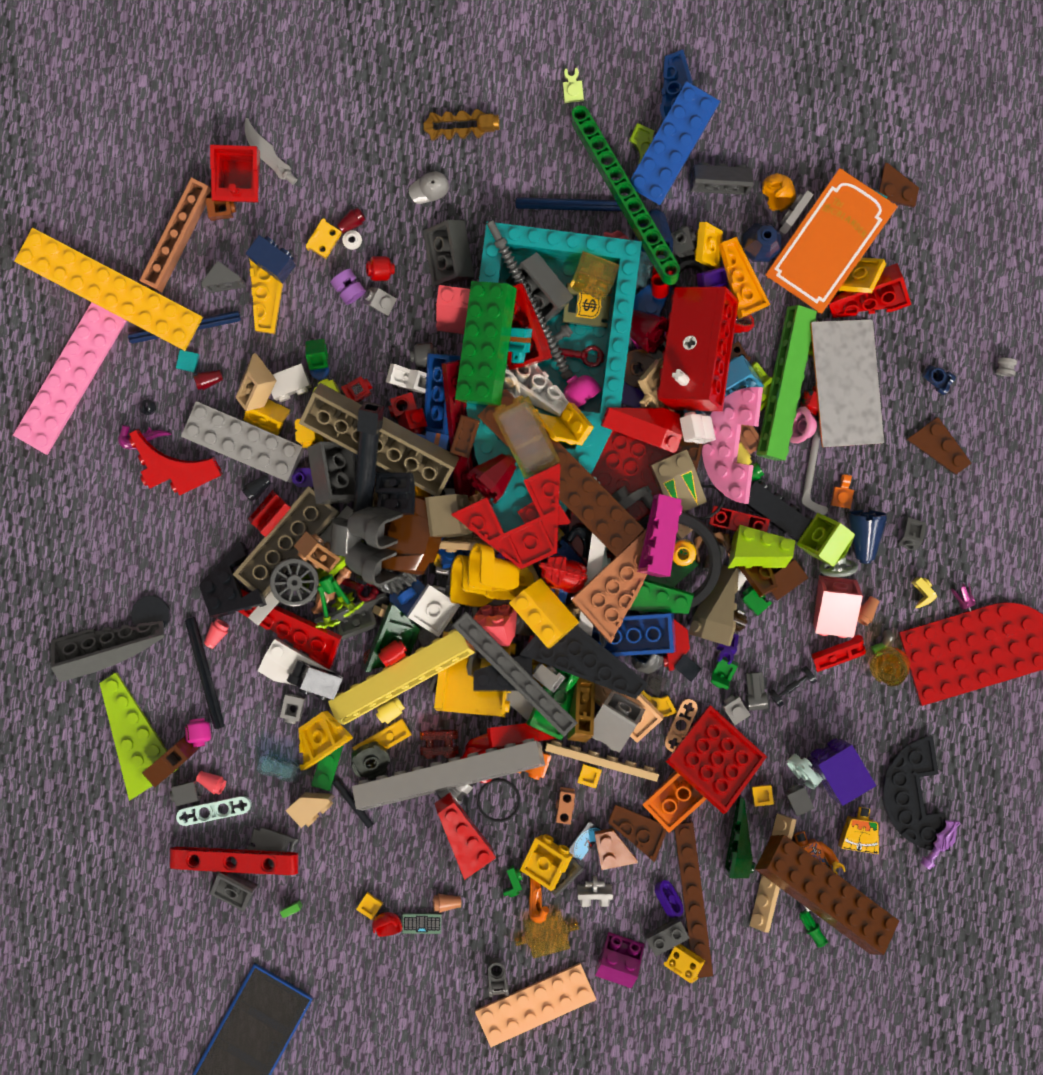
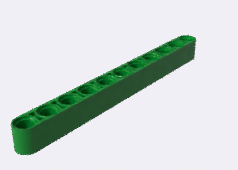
(626, 202)

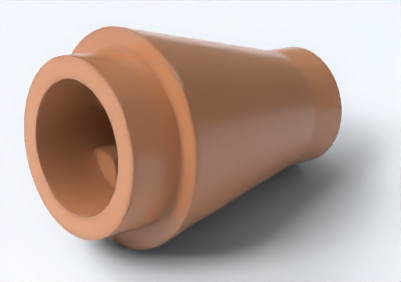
(868, 611)
(446, 902)

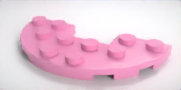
(721, 454)

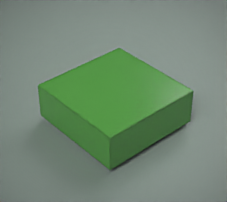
(291, 909)

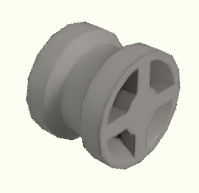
(1006, 367)

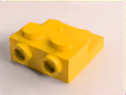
(546, 861)

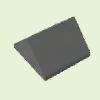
(222, 279)
(233, 889)

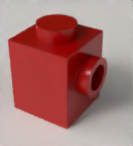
(413, 420)

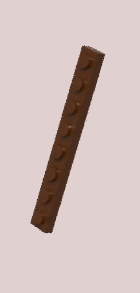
(693, 895)

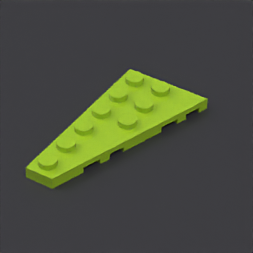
(132, 733)

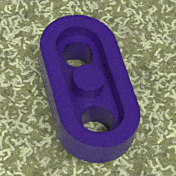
(306, 477)
(669, 899)

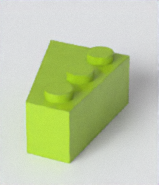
(760, 548)

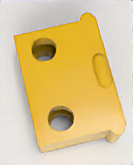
(322, 239)
(684, 963)

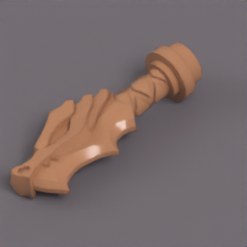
(344, 573)

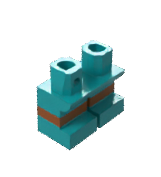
(519, 343)

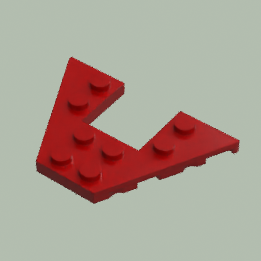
(528, 541)

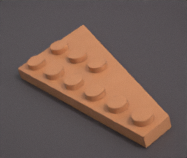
(613, 590)

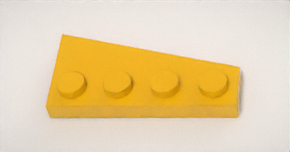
(266, 299)

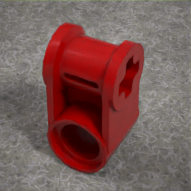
(659, 288)

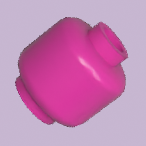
(198, 732)

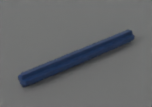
(566, 204)
(207, 322)

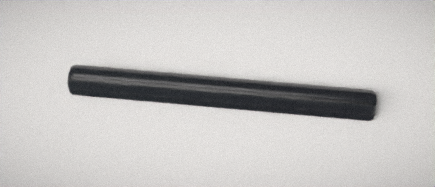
(204, 673)

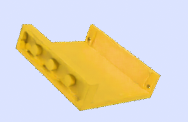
(456, 691)

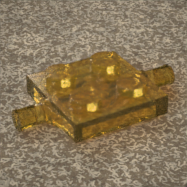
(547, 936)

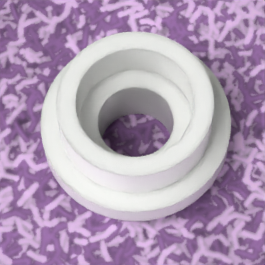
(358, 240)

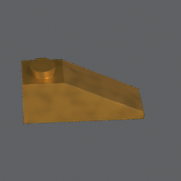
(583, 711)

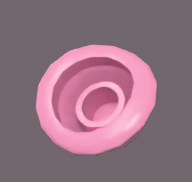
(803, 426)

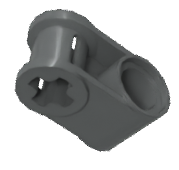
(497, 980)

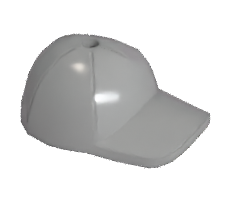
(424, 191)

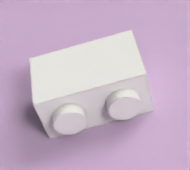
(290, 382)

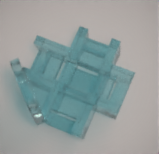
(645, 269)

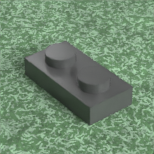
(568, 876)

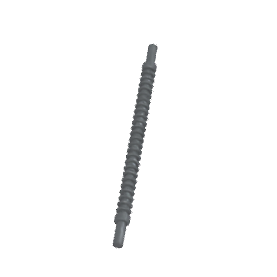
(500, 242)

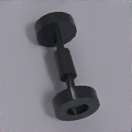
(792, 686)

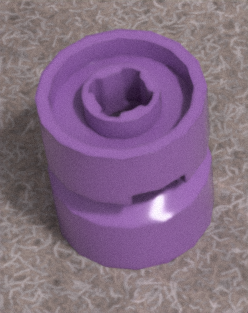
(352, 291)

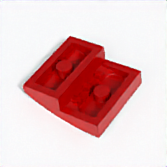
(269, 513)

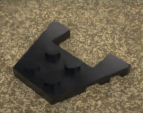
(222, 588)

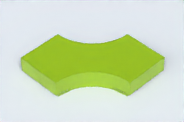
(641, 138)

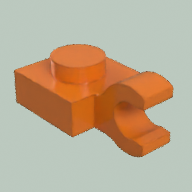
(842, 495)

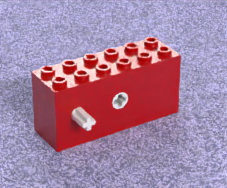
(698, 348)

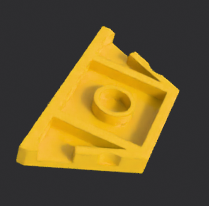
(320, 738)

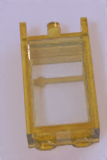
(525, 436)

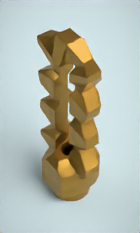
(485, 123)

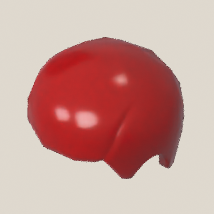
(387, 924)

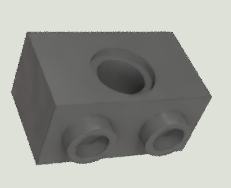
(666, 936)

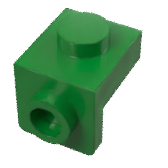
(723, 673)
(515, 877)

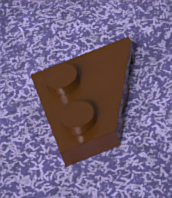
(897, 187)

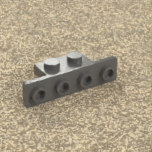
(360, 620)

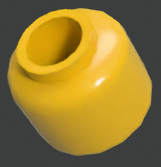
(687, 559)

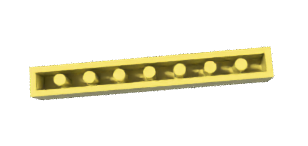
(400, 677)

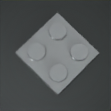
(798, 206)

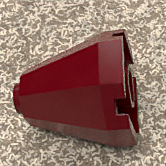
(493, 476)

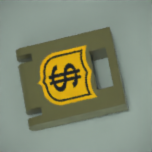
(588, 310)

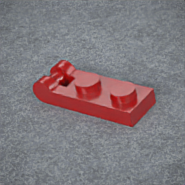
(839, 653)

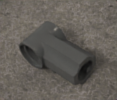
(756, 695)

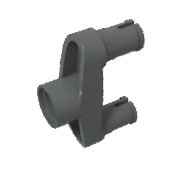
(626, 498)

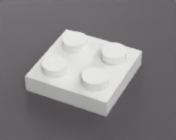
(433, 610)

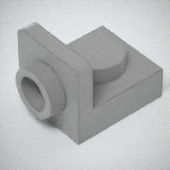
(735, 709)

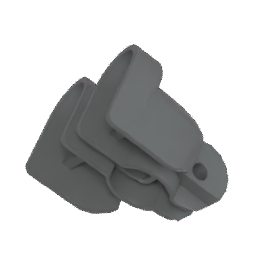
(359, 557)

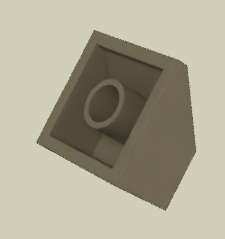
(439, 515)

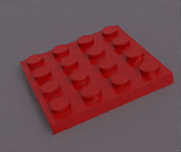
(716, 759)

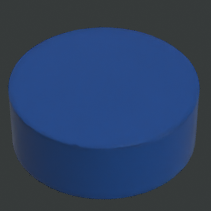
(320, 374)

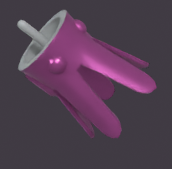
(968, 601)

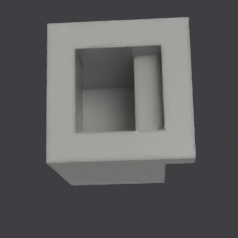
(548, 677)
(289, 700)

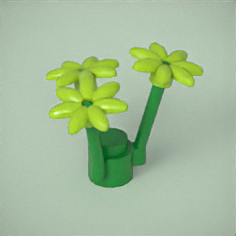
(329, 585)

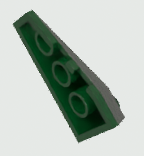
(739, 853)

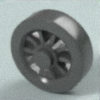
(294, 582)

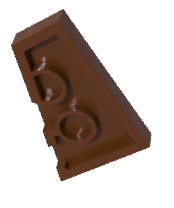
(940, 445)
(760, 578)
(640, 830)

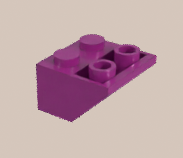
(620, 960)

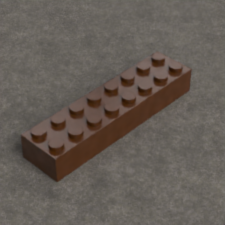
(827, 894)

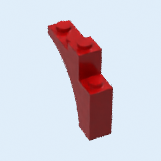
(161, 467)

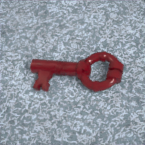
(584, 354)
(359, 588)

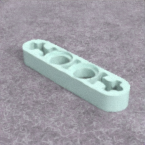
(214, 812)

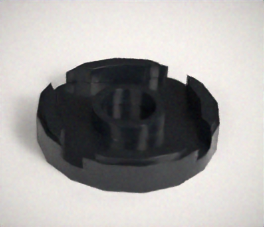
(150, 610)

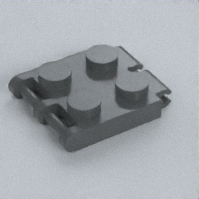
(271, 840)

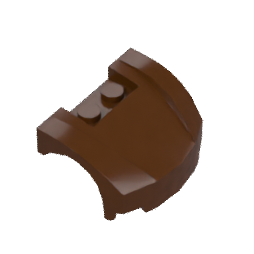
(414, 545)

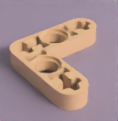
(673, 732)

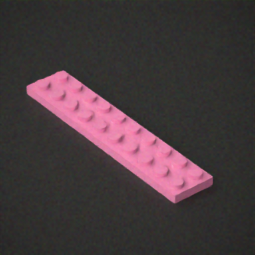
(69, 378)

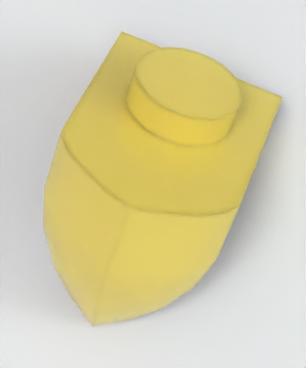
(925, 589)

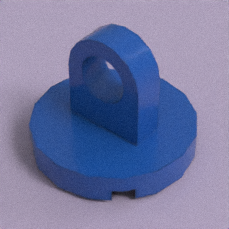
(407, 598)

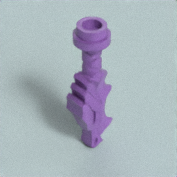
(945, 839)

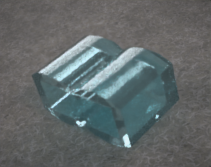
(274, 766)

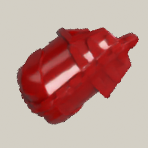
(564, 574)

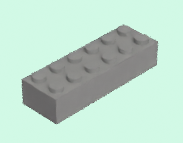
(243, 442)

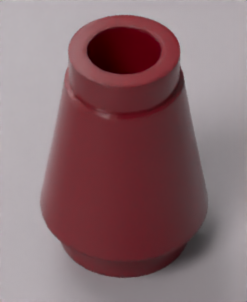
(351, 220)
(207, 379)

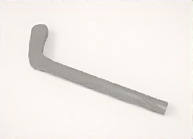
(805, 499)

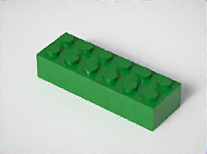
(486, 343)

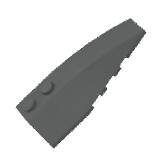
(96, 650)

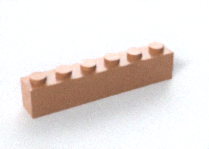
(176, 235)

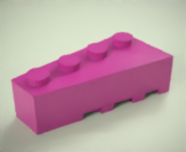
(660, 536)

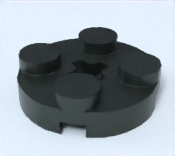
(366, 752)

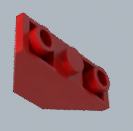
(731, 519)
(682, 646)

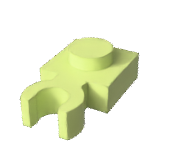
(572, 89)

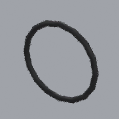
(717, 510)
(497, 820)

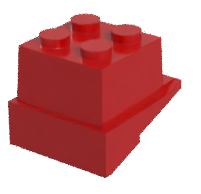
(234, 173)

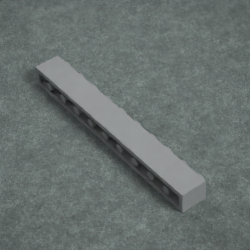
(448, 775)

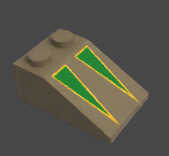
(678, 479)

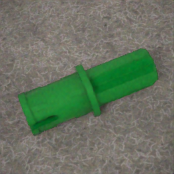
(813, 929)

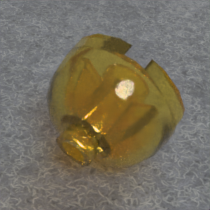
(890, 666)

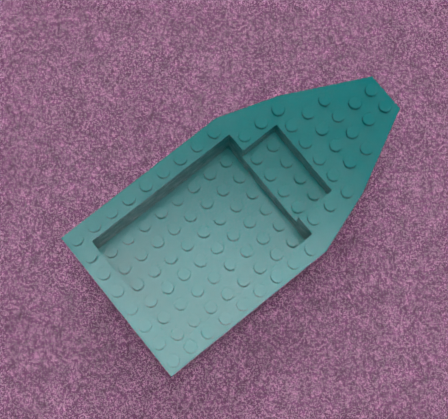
(561, 253)

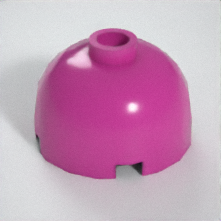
(581, 389)

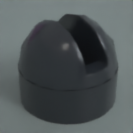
(151, 407)

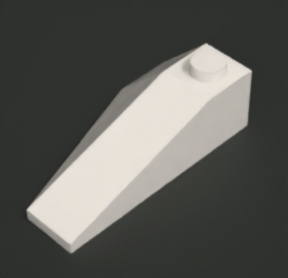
(540, 389)
(281, 660)

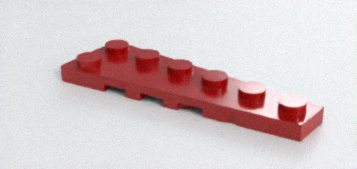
(317, 642)

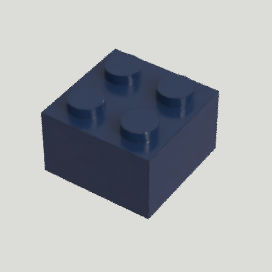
(271, 259)

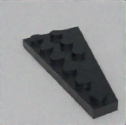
(586, 658)

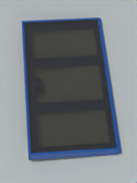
(255, 1026)

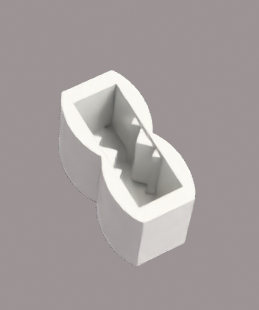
(697, 428)

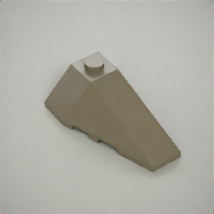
(716, 612)

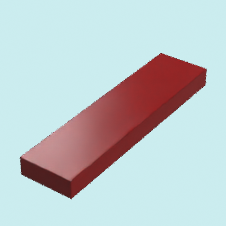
(514, 734)

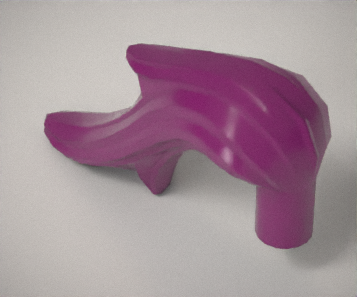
(123, 438)

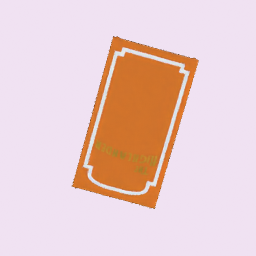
(831, 240)

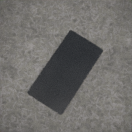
(687, 668)

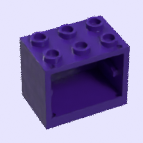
(841, 771)

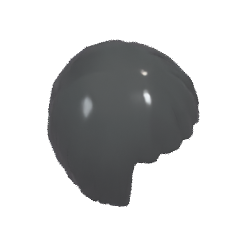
(647, 663)

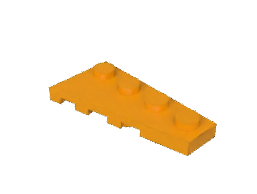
(742, 279)

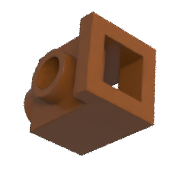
(213, 209)

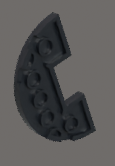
(904, 795)

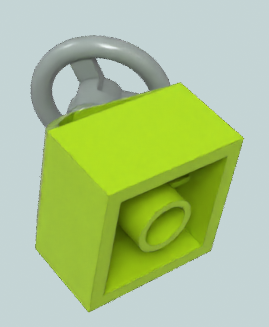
(829, 543)

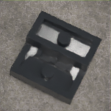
(396, 492)

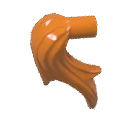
(536, 911)

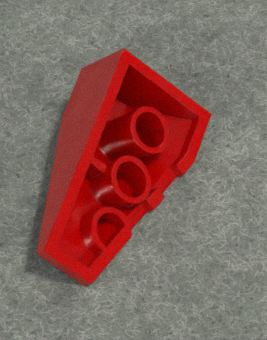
(888, 294)
(525, 317)
(650, 425)

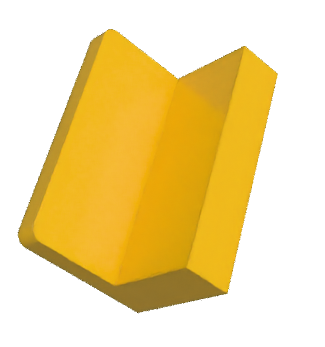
(269, 417)

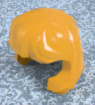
(779, 191)

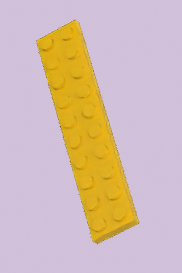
(108, 289)

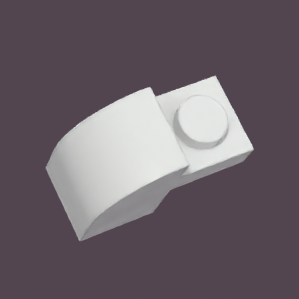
(407, 379)

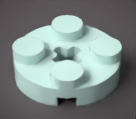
(802, 769)

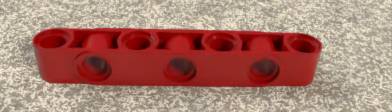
(247, 860)

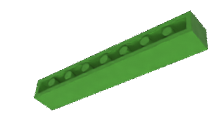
(786, 383)

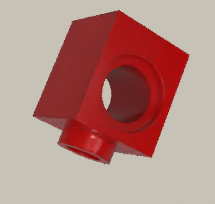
(403, 399)

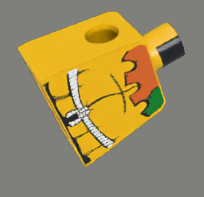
(860, 833)

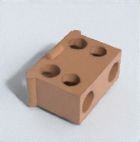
(565, 806)

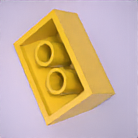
(544, 613)

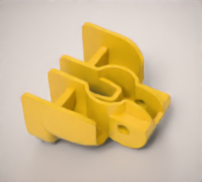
(484, 577)

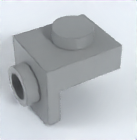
(379, 300)

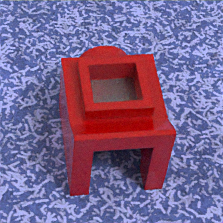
(357, 389)

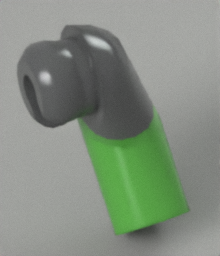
(888, 640)

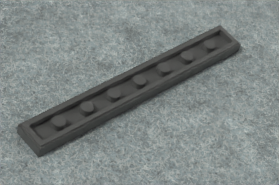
(515, 674)

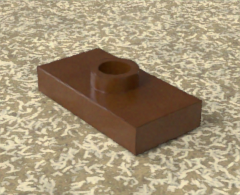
(465, 436)

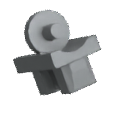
(594, 891)

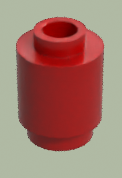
(392, 653)

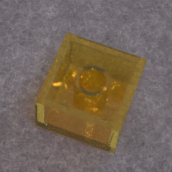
(594, 276)

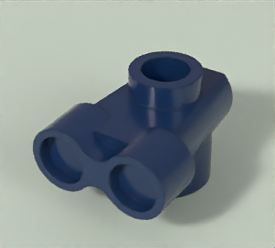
(941, 380)

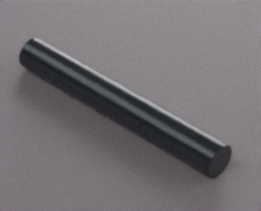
(350, 800)

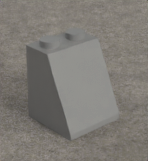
(616, 721)

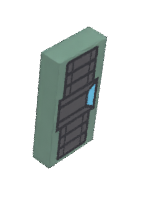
(422, 923)

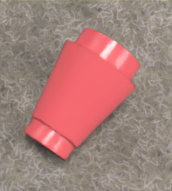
(216, 632)
(211, 782)

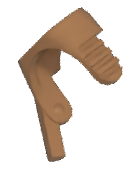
(723, 538)

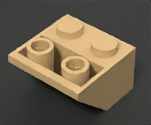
(255, 385)
(307, 807)

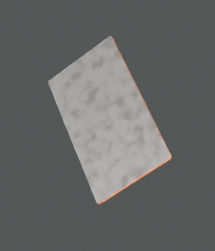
(847, 383)

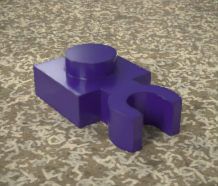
(728, 651)

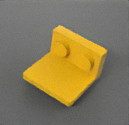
(569, 427)

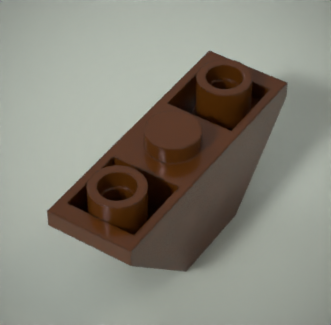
(169, 762)

